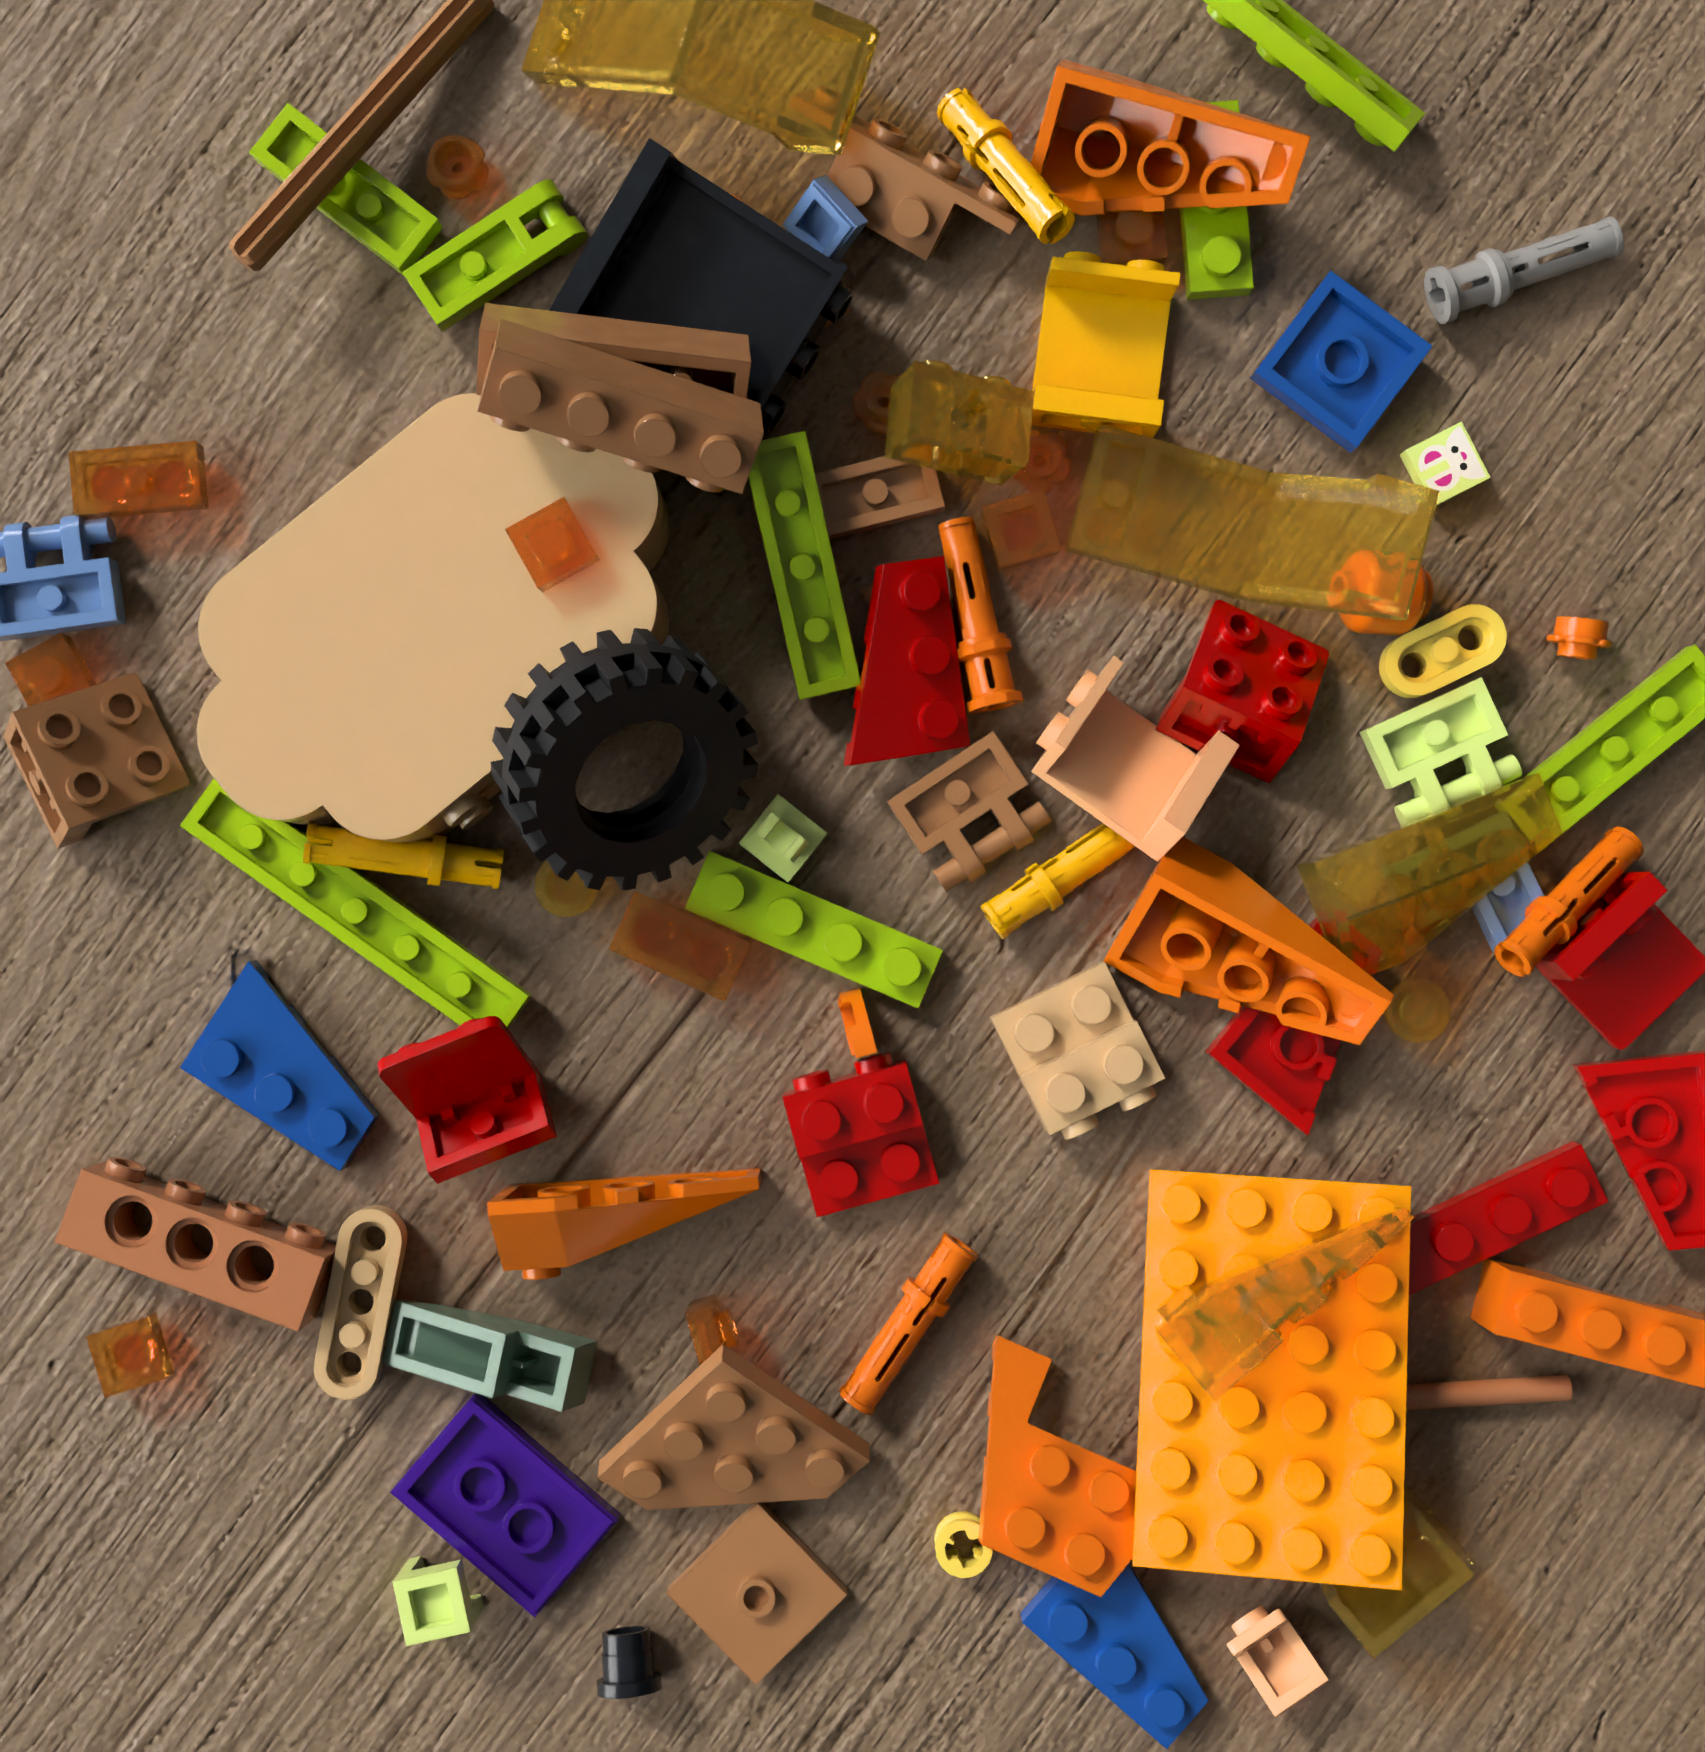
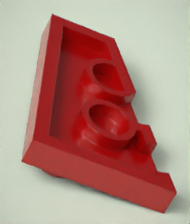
(911, 668)
(1277, 1061)
(1658, 1130)

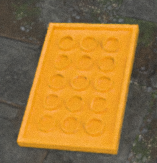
(1306, 1451)

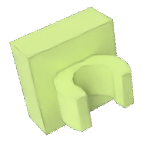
(783, 838)

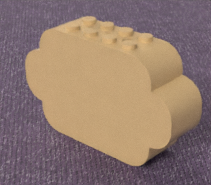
(399, 620)

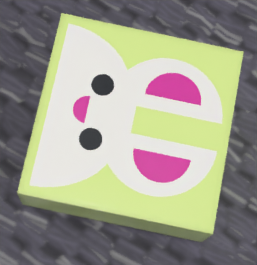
(1446, 463)

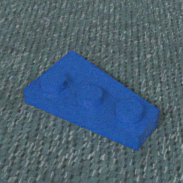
(279, 1072)
(1120, 1650)

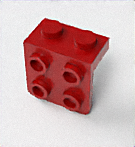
(470, 1096)

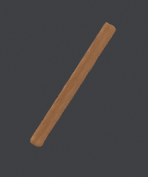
(357, 131)

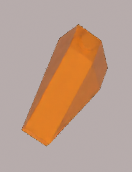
(1149, 149)
(1228, 939)
(569, 1221)

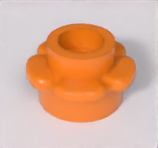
(1579, 637)

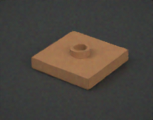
(757, 1591)

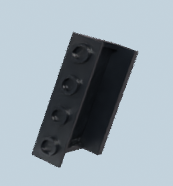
(707, 261)

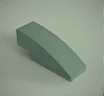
(490, 1354)

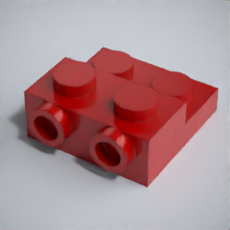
(859, 1134)

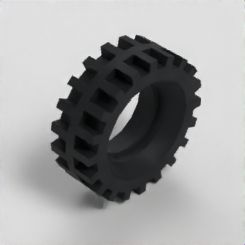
(590, 701)

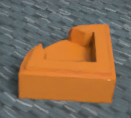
(856, 1023)

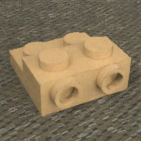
(1078, 1051)

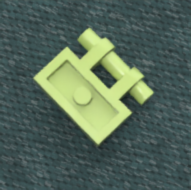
(1433, 735)

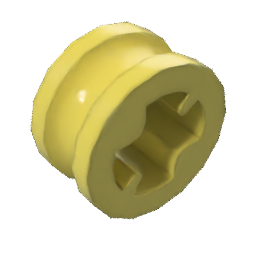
(950, 1559)

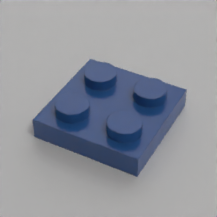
(1341, 362)

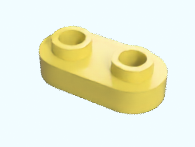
(1440, 653)

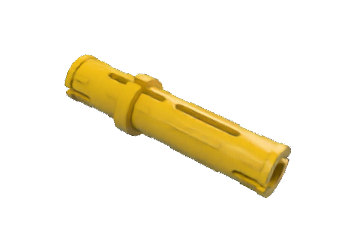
(990, 148)
(416, 858)
(1054, 879)

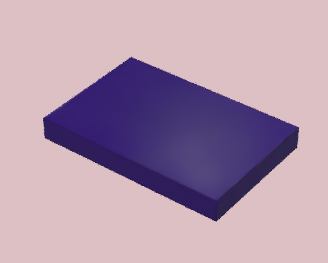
(506, 1503)

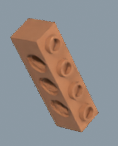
(103, 1226)

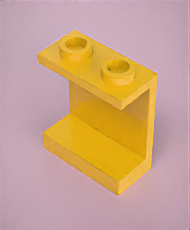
(1102, 344)

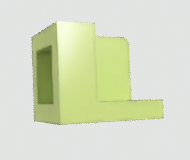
(434, 1601)

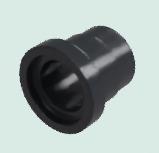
(627, 1664)

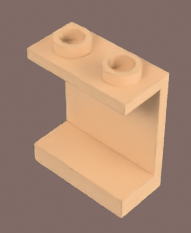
(1127, 770)

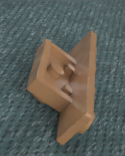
(908, 192)

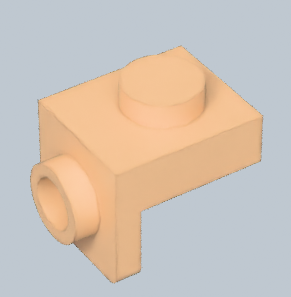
(1275, 1658)

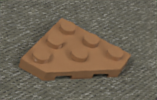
(732, 1441)

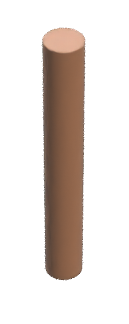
(1488, 1392)

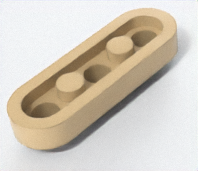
(345, 1324)

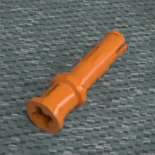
(977, 620)

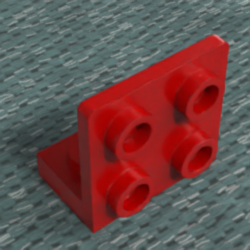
(1250, 686)
(1624, 961)

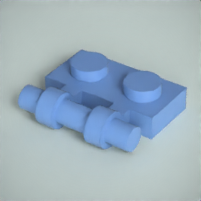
(60, 596)

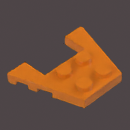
(1046, 1495)

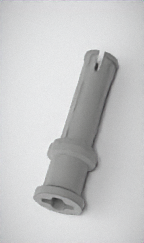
(1498, 274)

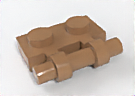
(957, 795)

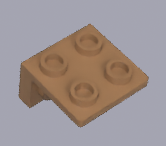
(93, 755)

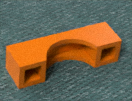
(1590, 1322)

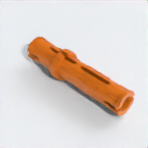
(1555, 917)
(922, 1302)

